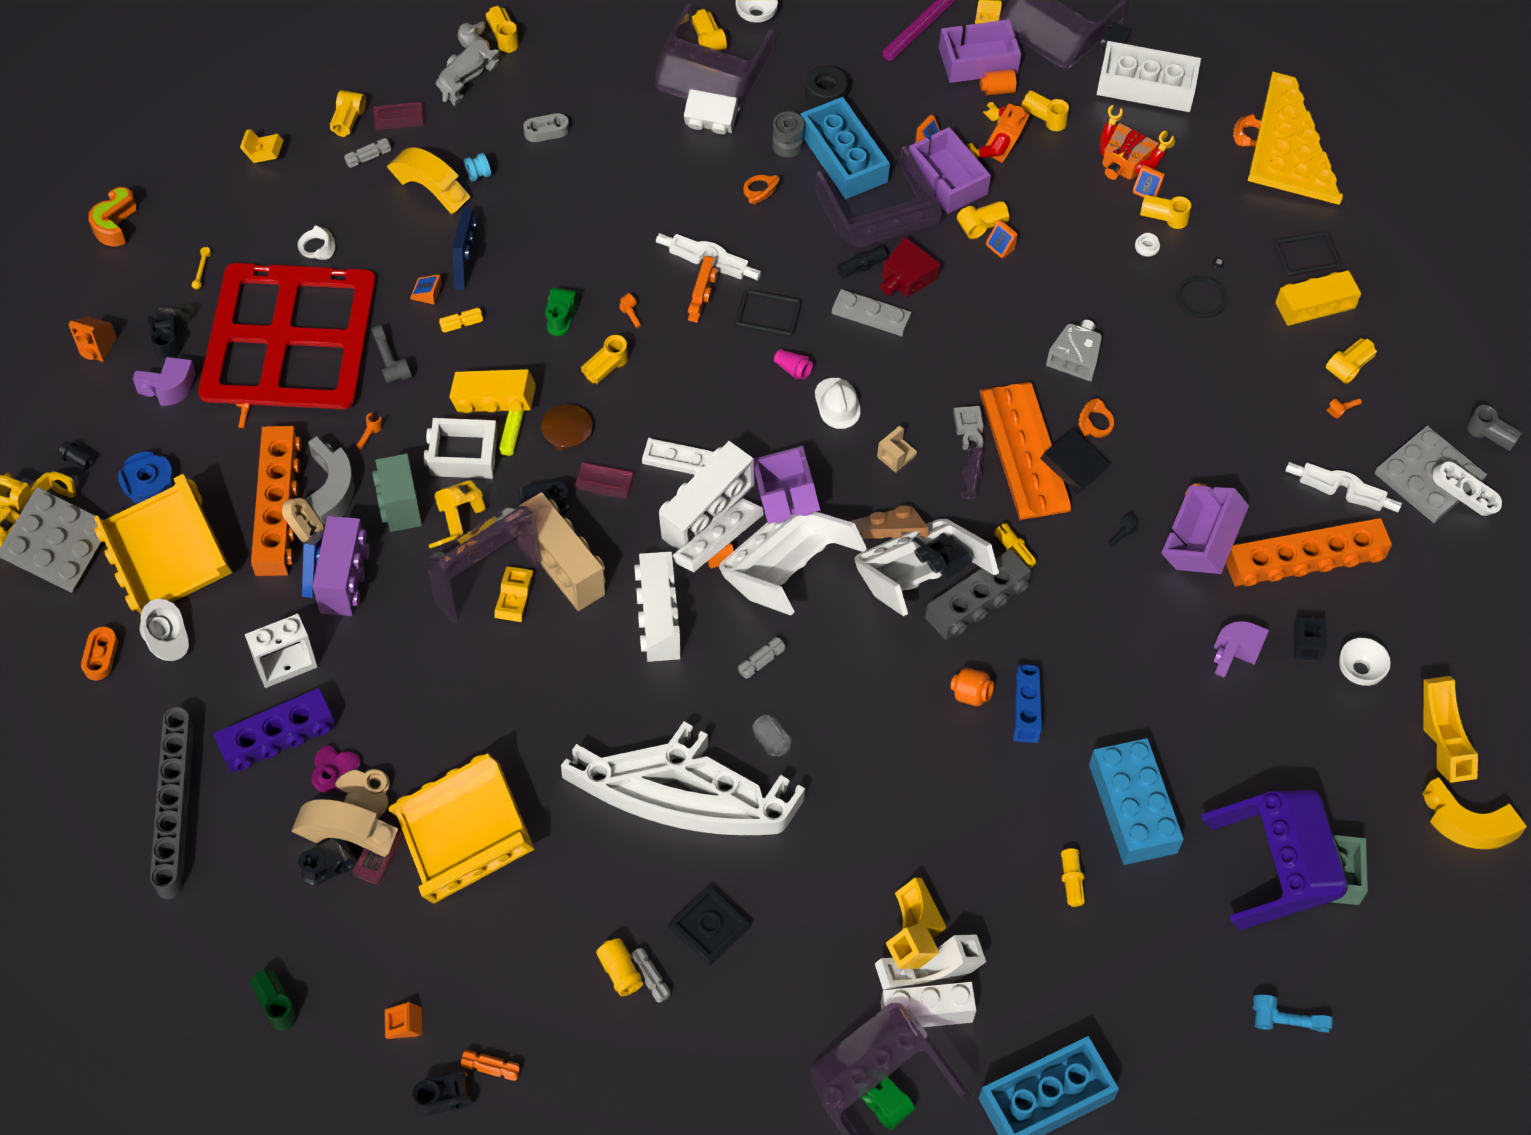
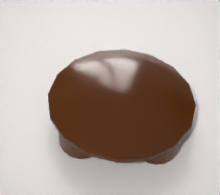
(566, 426)

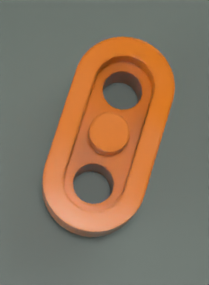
(98, 655)

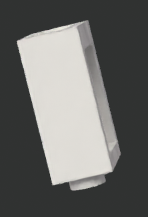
(462, 467)
(298, 657)

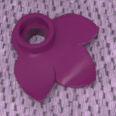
(334, 766)

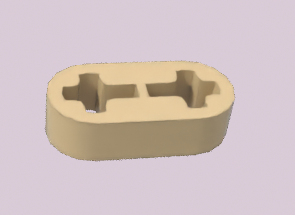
(303, 520)

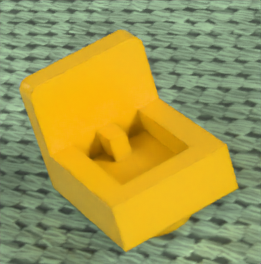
(988, 11)
(261, 148)

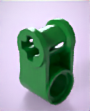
(560, 310)
(889, 1103)

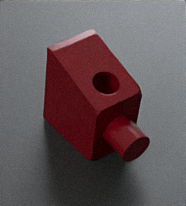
(908, 270)

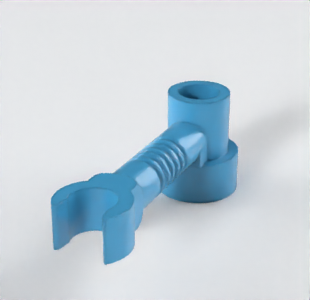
(1268, 1014)

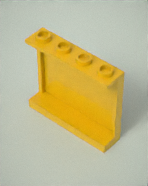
(163, 547)
(462, 827)

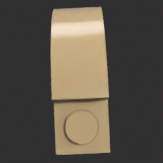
(344, 821)

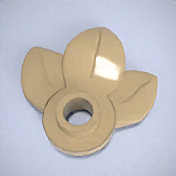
(361, 793)

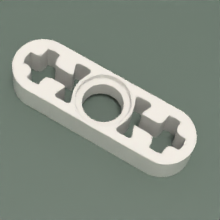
(1455, 488)

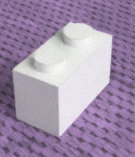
(710, 111)

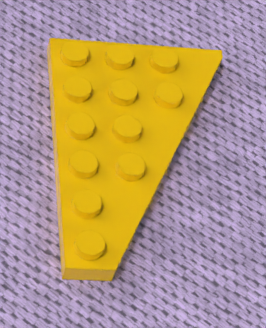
(1289, 147)

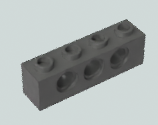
(948, 622)

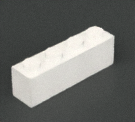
(659, 607)

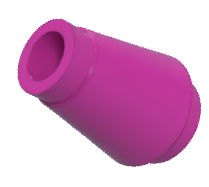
(793, 363)

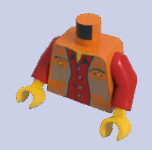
(1005, 132)
(1128, 150)

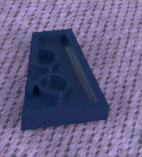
(462, 246)

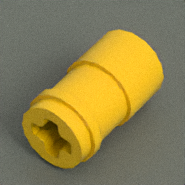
(619, 966)

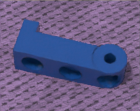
(1027, 704)

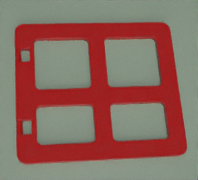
(281, 335)

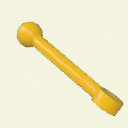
(205, 252)

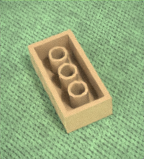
(566, 555)

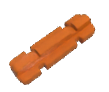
(490, 1065)

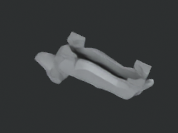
(468, 63)

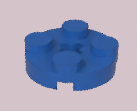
(133, 471)

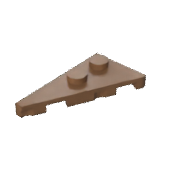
(891, 524)

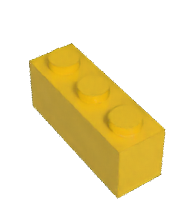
(1318, 297)
(492, 391)

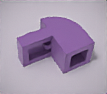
(171, 385)
(1240, 641)

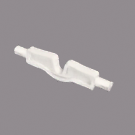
(695, 252)
(1357, 491)

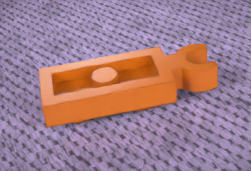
(702, 289)

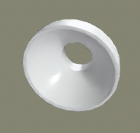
(768, 8)
(1366, 652)

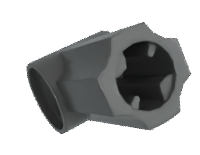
(1486, 423)

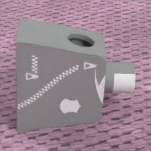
(1076, 350)

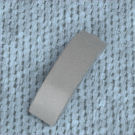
(338, 490)

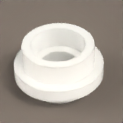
(1147, 244)

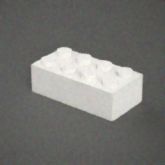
(1148, 76)
(707, 495)

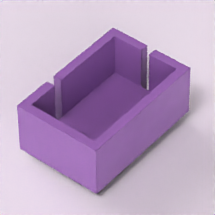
(985, 48)
(950, 170)
(785, 485)
(1208, 527)
(340, 566)

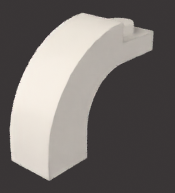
(956, 959)

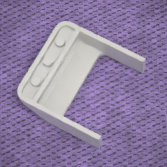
(779, 551)
(894, 566)

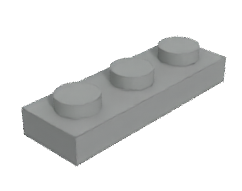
(871, 312)

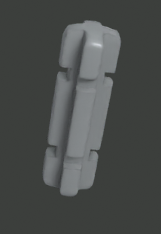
(367, 152)
(761, 657)
(650, 975)

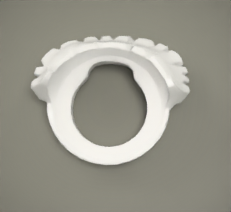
(324, 252)

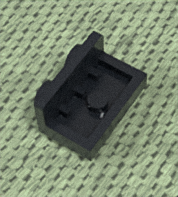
(942, 555)

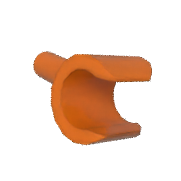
(626, 304)
(1337, 408)
(244, 411)
(372, 427)

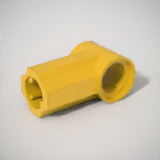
(503, 29)
(708, 32)
(348, 108)
(1052, 111)
(1173, 211)
(977, 221)
(606, 360)
(1348, 363)

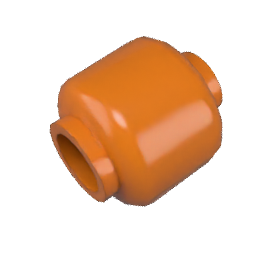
(972, 687)

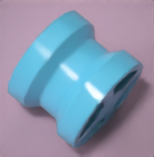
(477, 167)

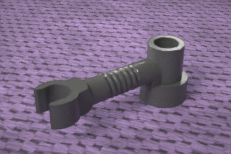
(394, 369)

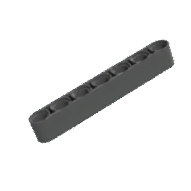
(175, 813)

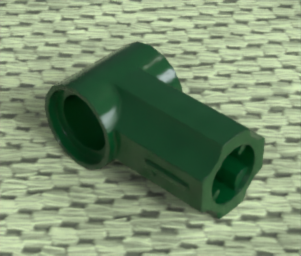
(273, 998)

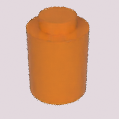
(998, 82)

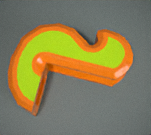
(109, 213)

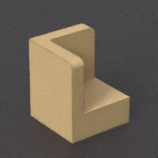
(895, 450)

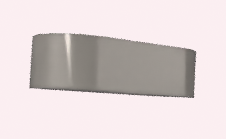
(546, 127)

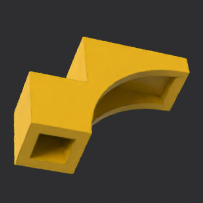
(1442, 722)
(921, 923)

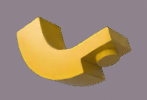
(431, 172)
(1471, 828)

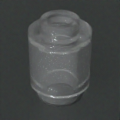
(771, 735)

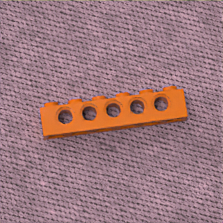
(275, 442)
(1343, 538)

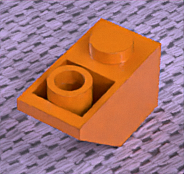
(93, 337)

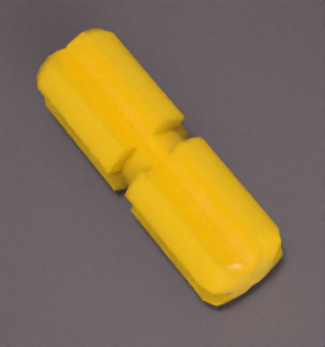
(466, 318)

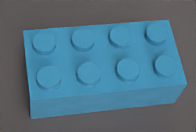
(844, 148)
(1135, 801)
(1049, 1091)

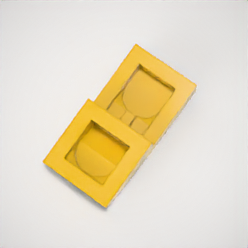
(514, 594)

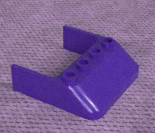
(1300, 847)

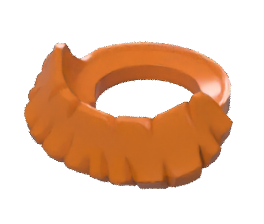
(1239, 136)
(758, 196)
(1087, 428)

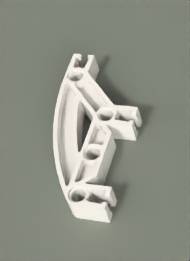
(636, 780)

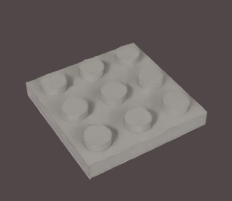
(1411, 473)
(52, 540)

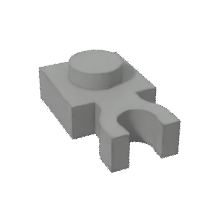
(969, 422)

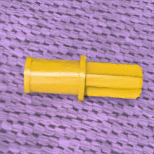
(1012, 542)
(1072, 877)

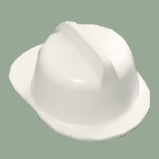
(837, 403)
(164, 630)

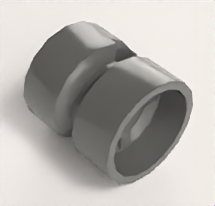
(788, 134)

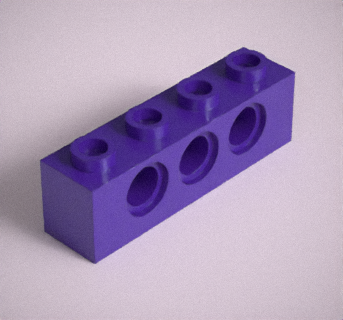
(283, 718)

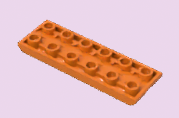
(1020, 444)

